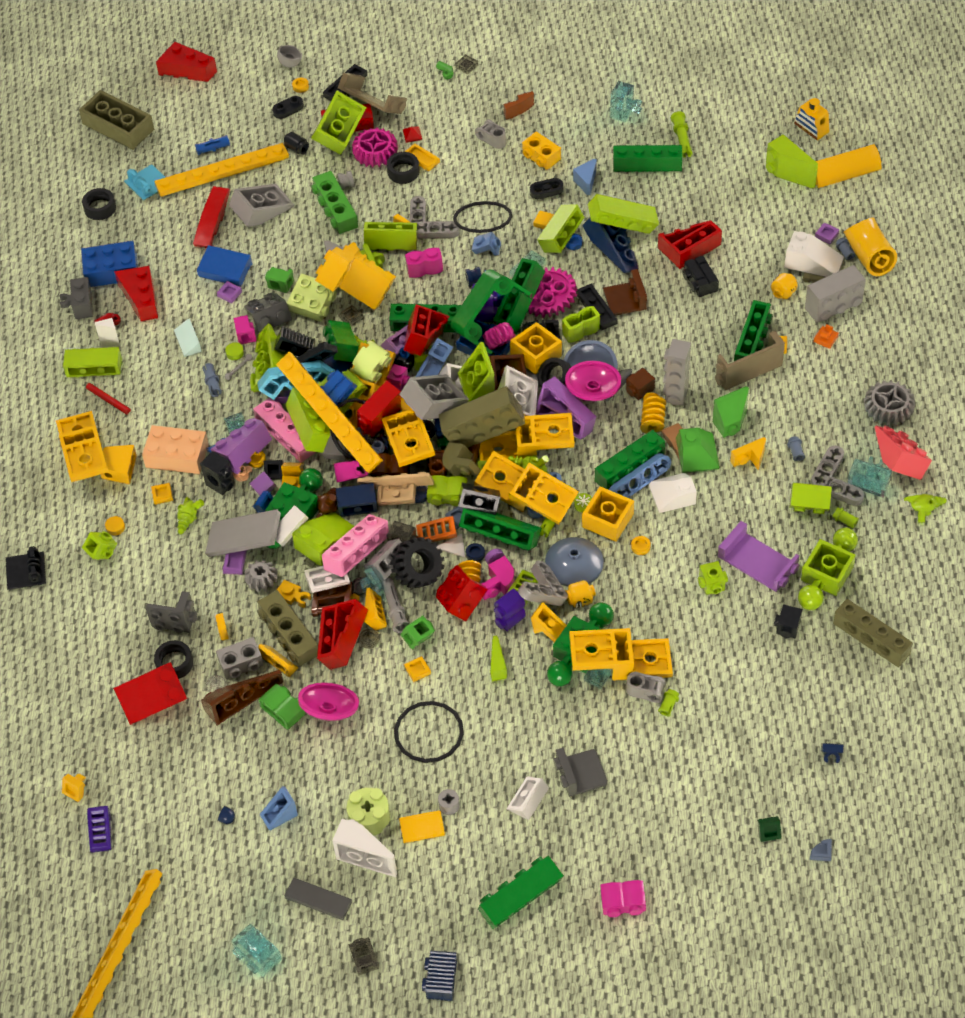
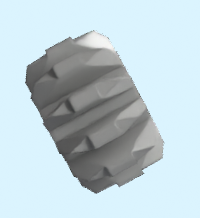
(260, 575)

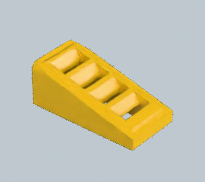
(375, 616)

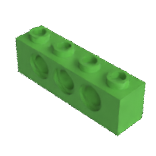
(334, 202)

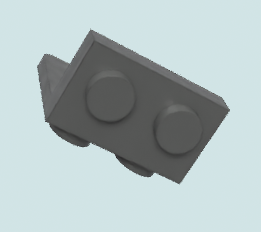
(270, 310)
(173, 618)
(580, 771)

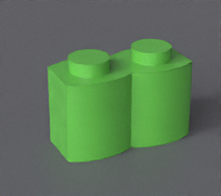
(281, 706)

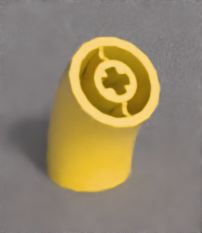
(871, 247)

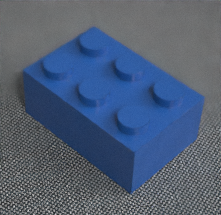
(103, 260)

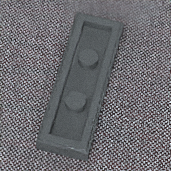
(318, 898)

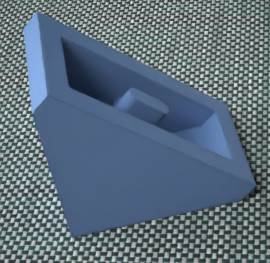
(585, 175)
(279, 809)

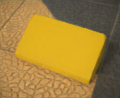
(277, 660)
(421, 826)

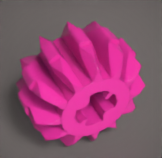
(498, 336)

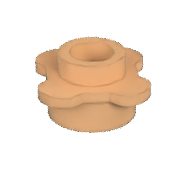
(243, 476)

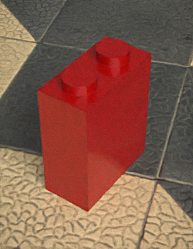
(381, 404)

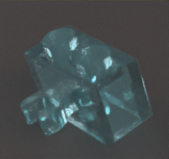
(623, 102)
(870, 476)
(255, 950)

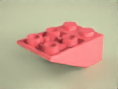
(901, 453)

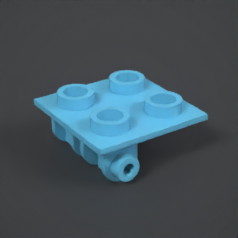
(143, 181)

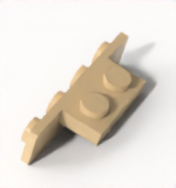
(397, 488)

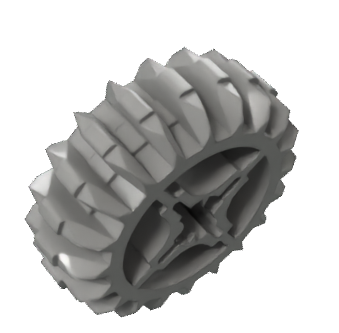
(899, 401)

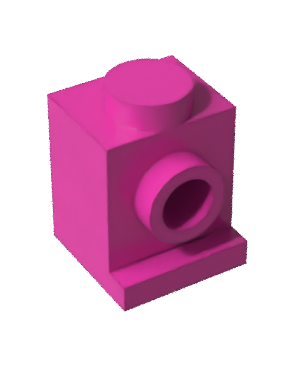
(244, 330)
(398, 376)

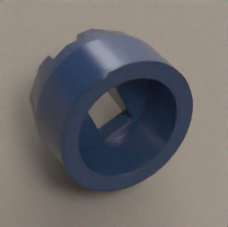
(226, 815)

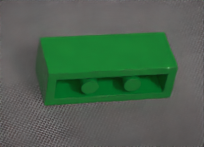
(342, 336)

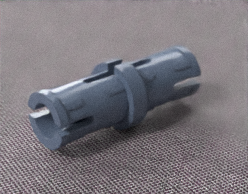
(212, 380)

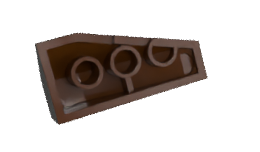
(235, 697)

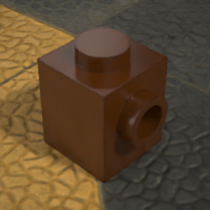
(640, 384)

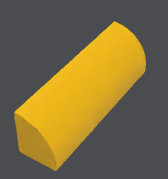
(848, 165)

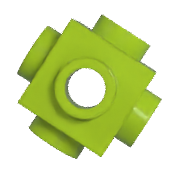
(99, 545)
(712, 578)

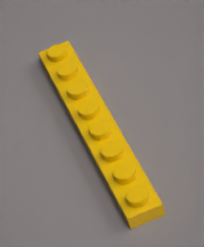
(221, 169)
(329, 412)
(120, 940)

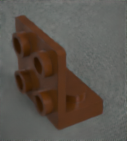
(627, 296)

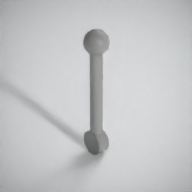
(248, 357)

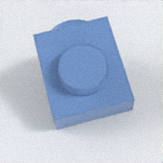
(486, 242)

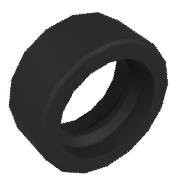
(403, 158)
(99, 213)
(548, 365)
(175, 646)

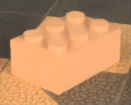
(175, 449)

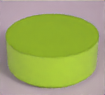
(234, 351)

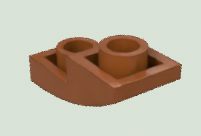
(521, 105)

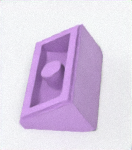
(396, 341)

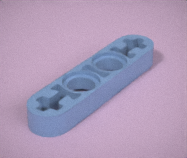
(638, 474)

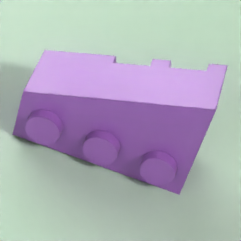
(558, 399)
(243, 443)

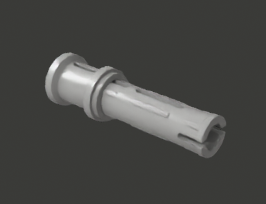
(396, 611)

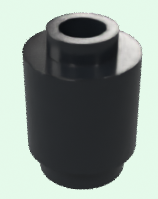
(296, 143)

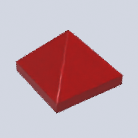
(412, 134)

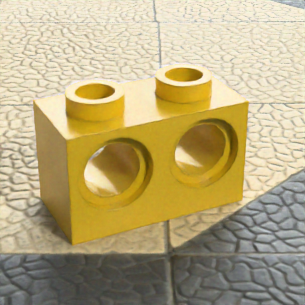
(541, 150)

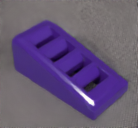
(99, 815)

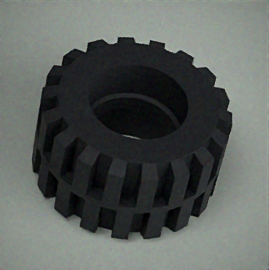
(431, 559)

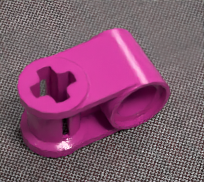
(347, 471)

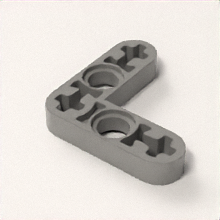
(422, 224)
(829, 480)
(547, 591)

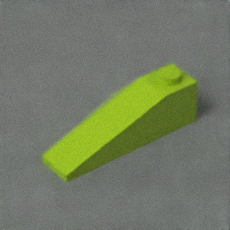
(266, 357)

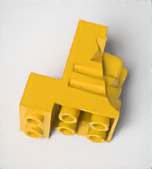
(355, 275)

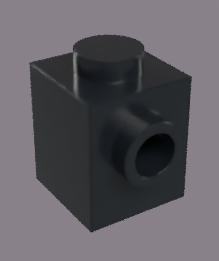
(788, 621)

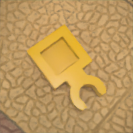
(292, 592)

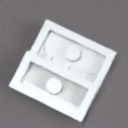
(320, 580)

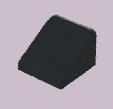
(273, 468)

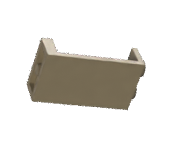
(352, 85)
(752, 365)

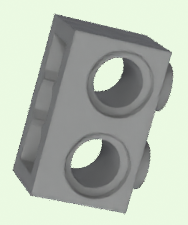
(238, 654)

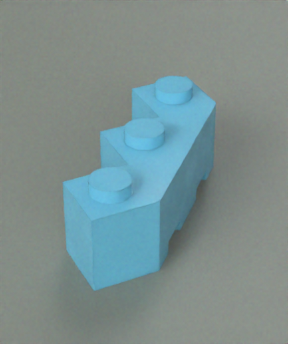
(274, 379)

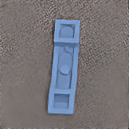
(436, 359)

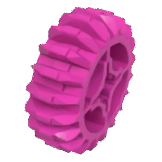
(374, 147)

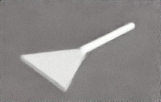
(453, 546)

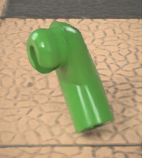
(447, 69)

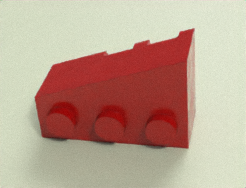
(186, 62)
(690, 242)
(139, 290)
(423, 329)
(339, 632)

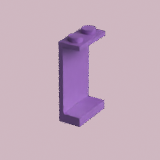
(757, 558)

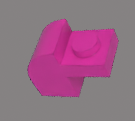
(501, 578)

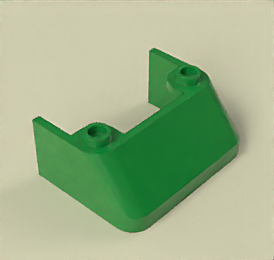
(490, 281)

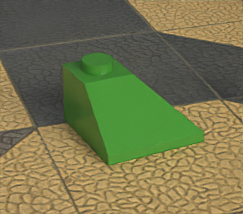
(730, 411)
(696, 450)

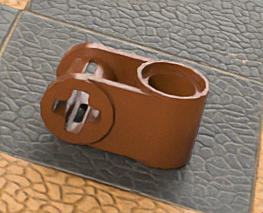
(436, 465)

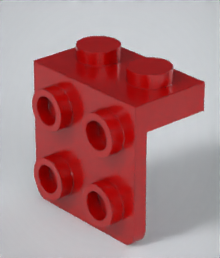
(460, 593)

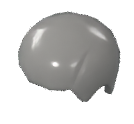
(289, 56)

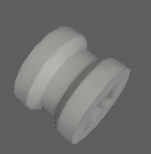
(345, 180)
(448, 807)

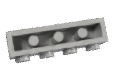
(676, 372)

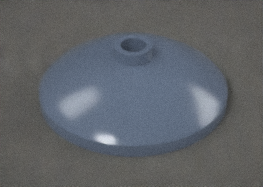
(591, 351)
(570, 569)

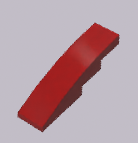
(211, 216)

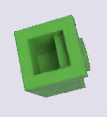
(279, 279)
(411, 632)

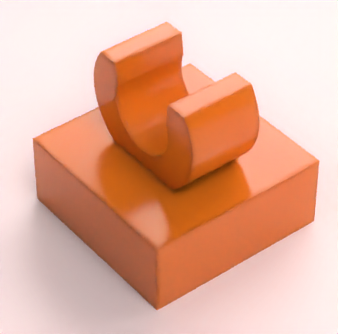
(826, 336)

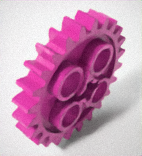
(553, 293)

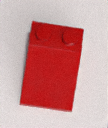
(150, 693)

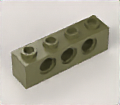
(274, 605)
(872, 633)

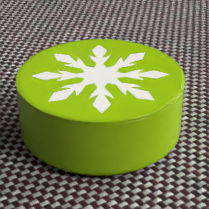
(581, 501)

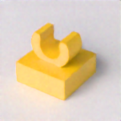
(73, 786)

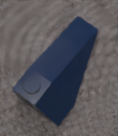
(613, 243)

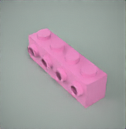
(281, 428)
(355, 545)

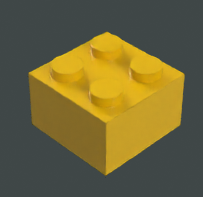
(536, 345)
(608, 514)

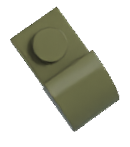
(457, 460)

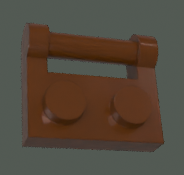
(331, 596)

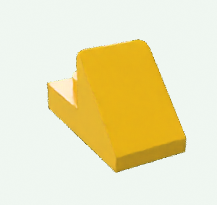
(752, 451)
(291, 473)
(547, 621)

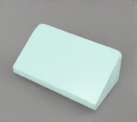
(187, 338)

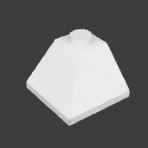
(673, 492)

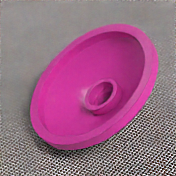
(593, 380)
(328, 701)

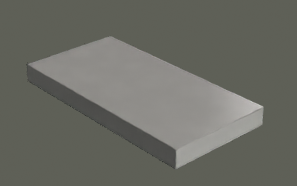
(243, 533)

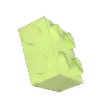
(310, 298)

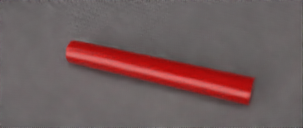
(109, 399)

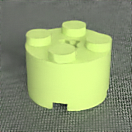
(370, 362)
(369, 808)

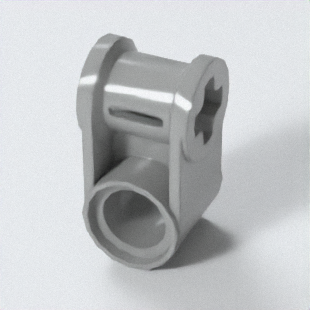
(492, 134)
(646, 687)

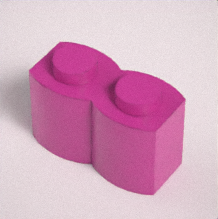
(424, 262)
(623, 898)

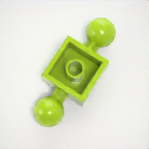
(827, 568)

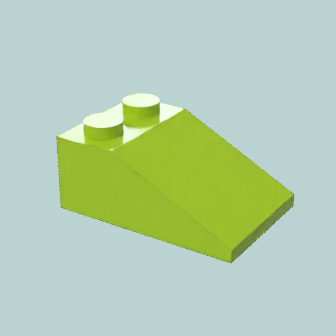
(338, 122)
(790, 162)
(477, 374)
(319, 535)

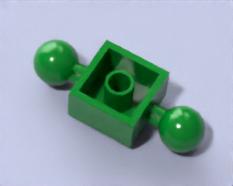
(289, 495)
(561, 672)

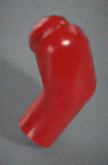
(116, 318)

